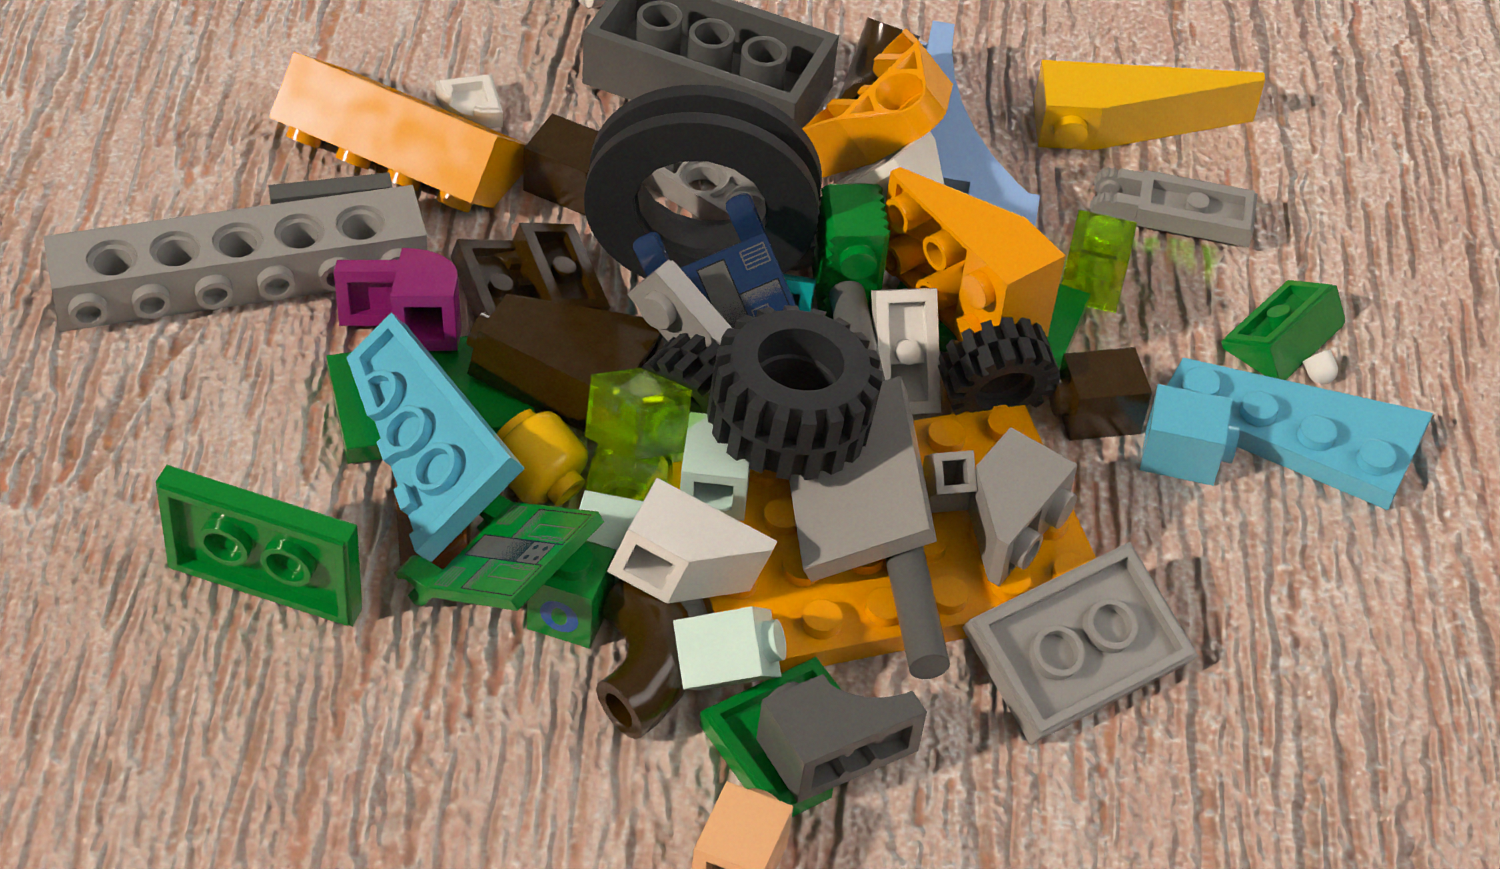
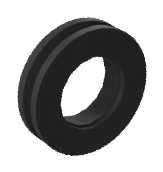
(701, 126)

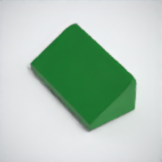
(1287, 328)

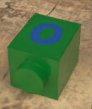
(574, 597)

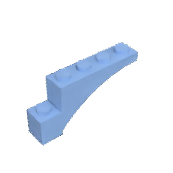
(961, 151)

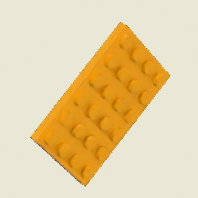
(855, 610)

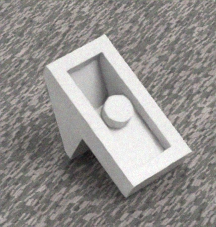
(909, 342)

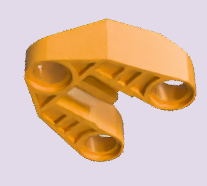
(888, 115)

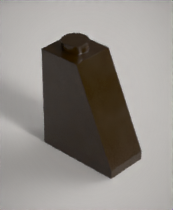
(551, 349)

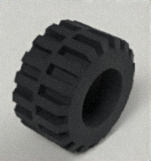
(794, 392)

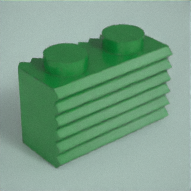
(850, 240)

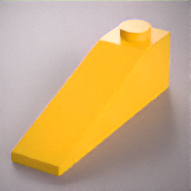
(1127, 104)

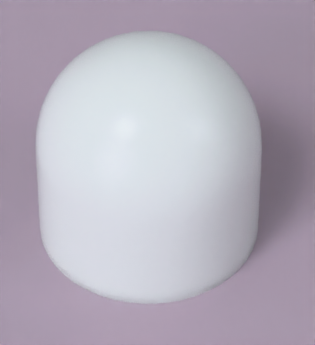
(1321, 367)

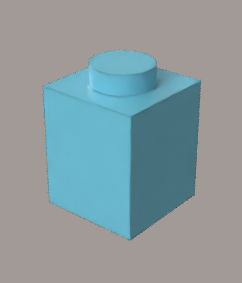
(1188, 435)

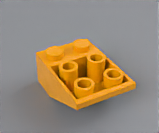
(971, 251)

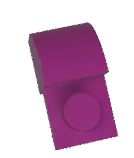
(415, 288)

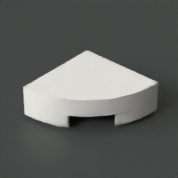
(471, 98)

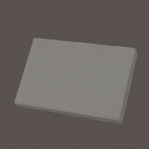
(872, 504)
(1079, 642)

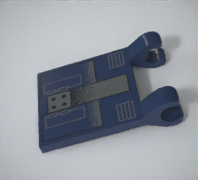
(737, 277)

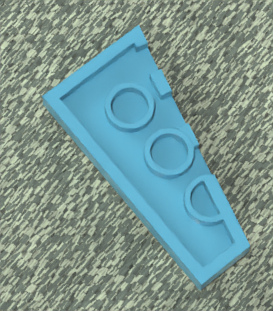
(1316, 431)
(430, 435)

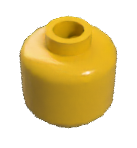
(548, 453)

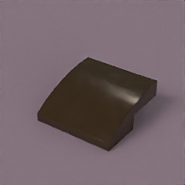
(538, 263)

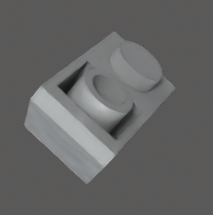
(1017, 499)

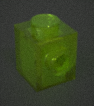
(1099, 258)
(638, 413)

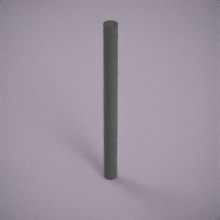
(909, 570)

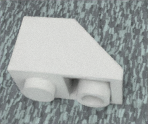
(688, 549)

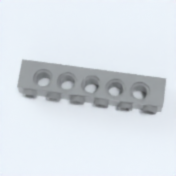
(224, 256)

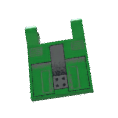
(508, 559)

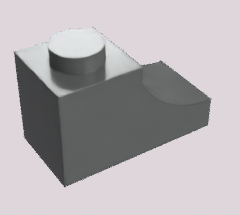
(832, 736)

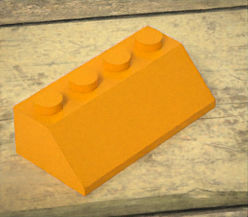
(398, 132)

